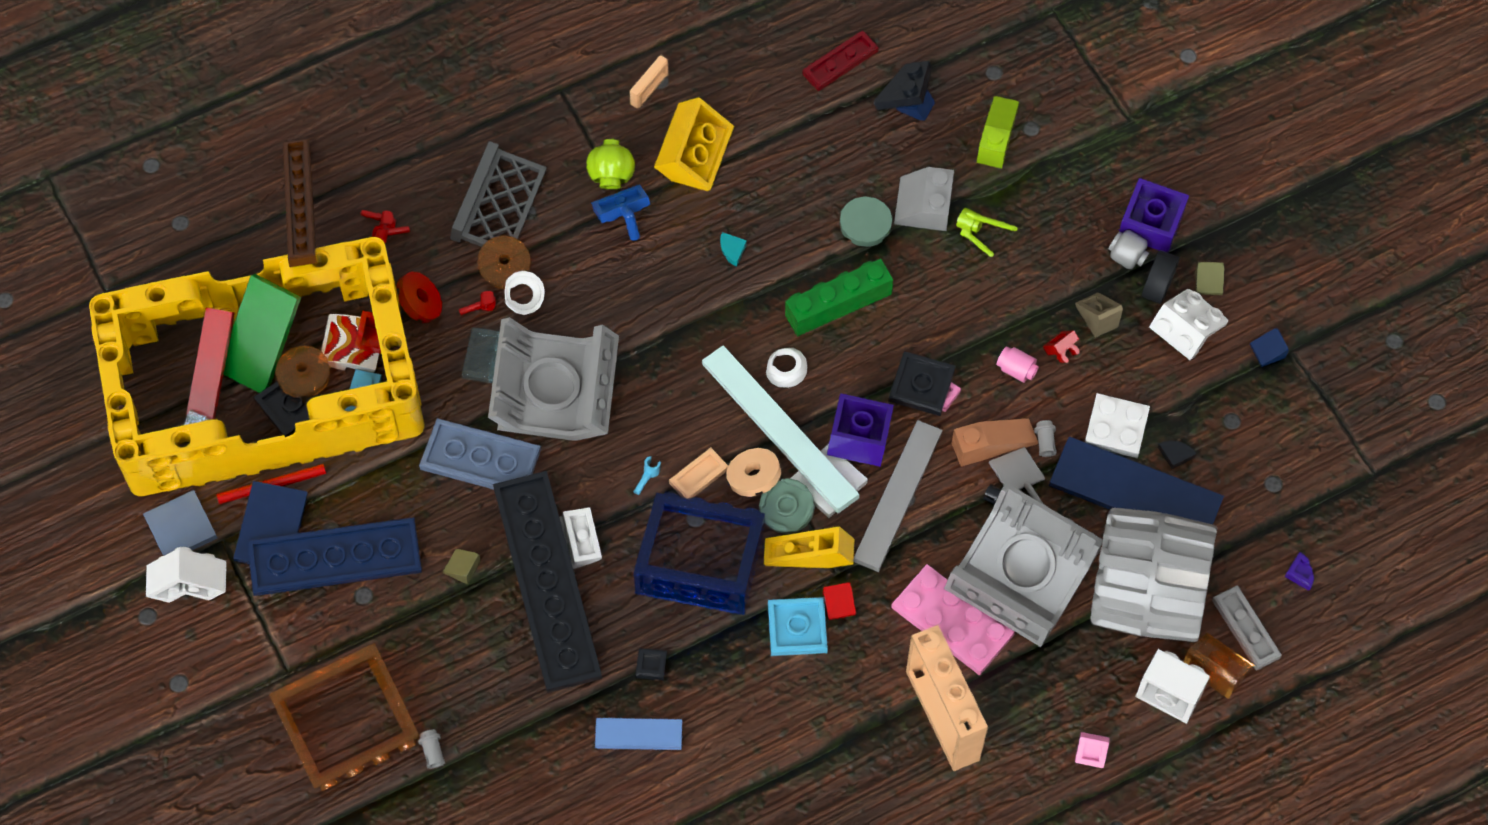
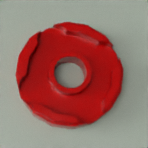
(430, 302)

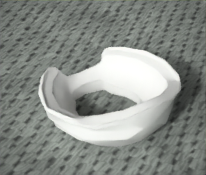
(534, 283)
(789, 378)

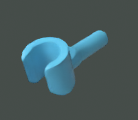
(649, 472)

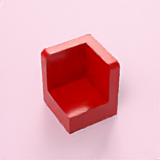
(367, 334)

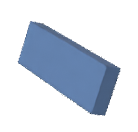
(638, 733)

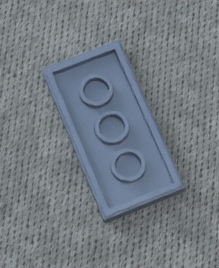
(477, 455)

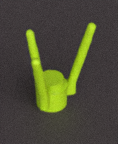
(973, 221)

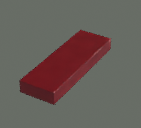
(840, 60)

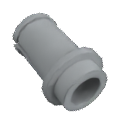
(1045, 432)
(432, 749)

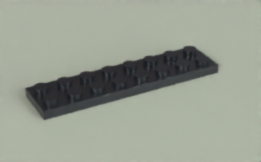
(547, 582)

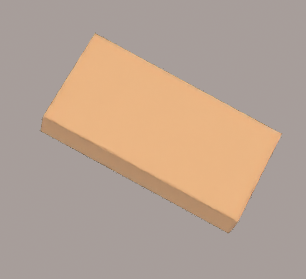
(649, 82)
(698, 474)

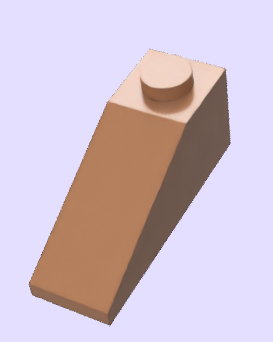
(991, 439)

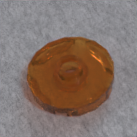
(493, 251)
(307, 382)

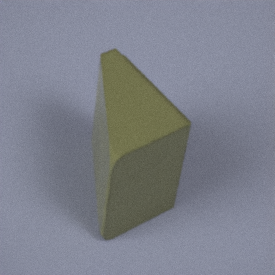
(1209, 278)
(462, 565)

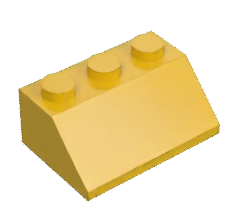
(694, 145)

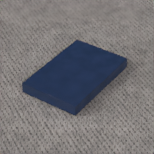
(269, 513)

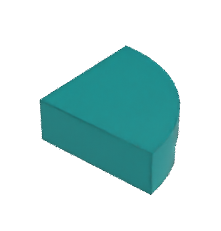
(732, 247)

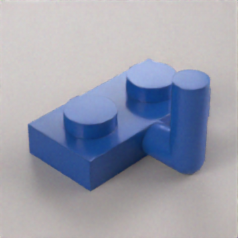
(624, 205)

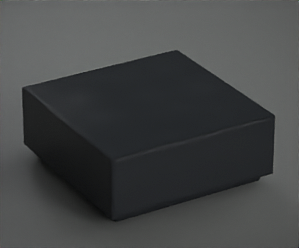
(651, 664)

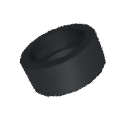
(1160, 277)

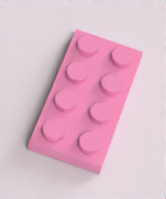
(968, 631)

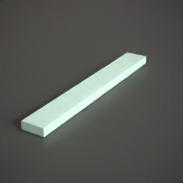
(780, 429)

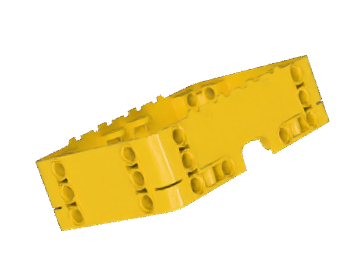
(154, 459)

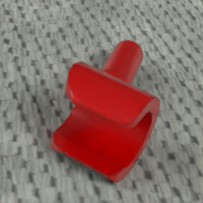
(386, 218)
(383, 232)
(486, 303)

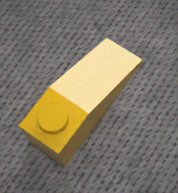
(810, 549)

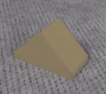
(1100, 313)

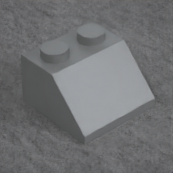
(924, 198)

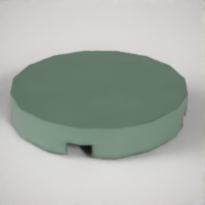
(865, 221)
(787, 506)

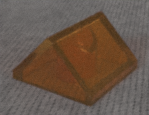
(1219, 662)

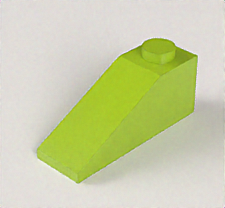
(997, 132)

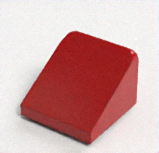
(839, 601)

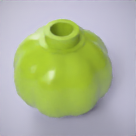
(610, 164)

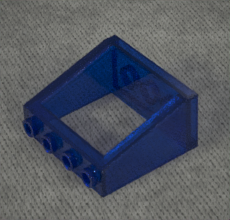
(691, 587)

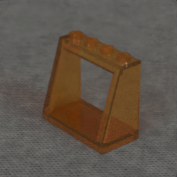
(377, 754)

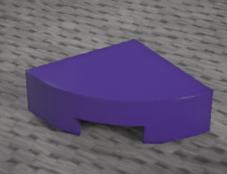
(1301, 572)

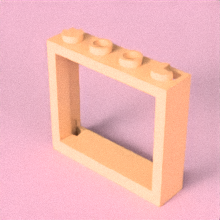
(946, 698)

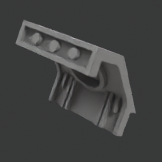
(553, 382)
(1024, 565)

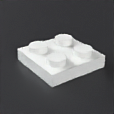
(1117, 425)

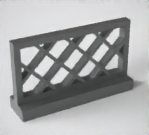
(480, 186)

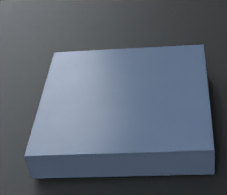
(180, 524)

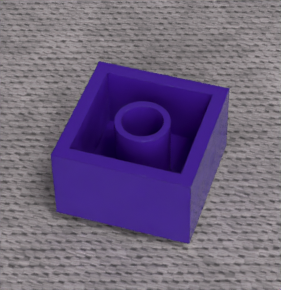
(1154, 214)
(860, 430)

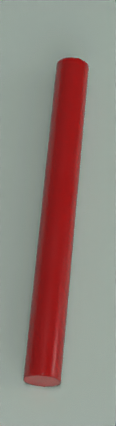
(282, 480)

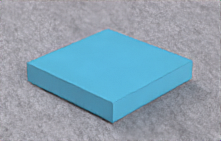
(797, 626)

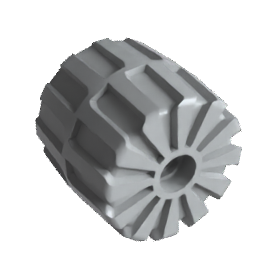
(1153, 574)

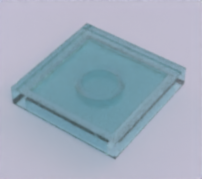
(481, 355)

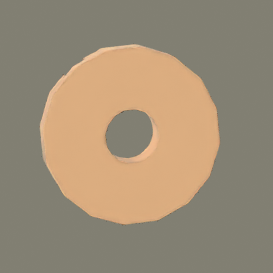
(751, 460)

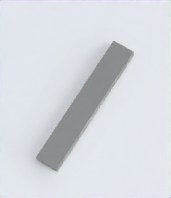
(897, 496)

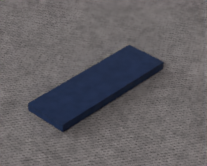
(1125, 484)
(333, 556)

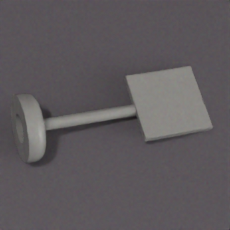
(1018, 471)

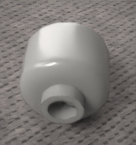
(1128, 249)

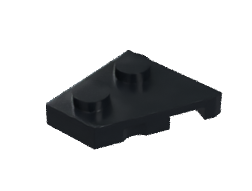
(906, 87)

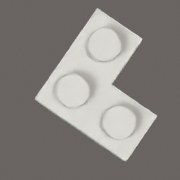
(185, 573)

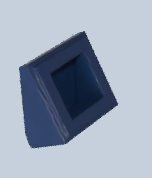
(921, 110)
(1269, 347)

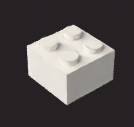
(1172, 685)

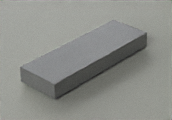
(1246, 628)

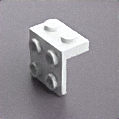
(1187, 322)

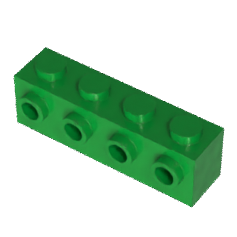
(838, 297)

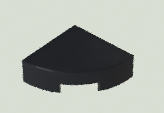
(1176, 453)

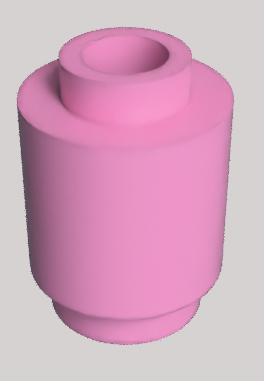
(1017, 364)

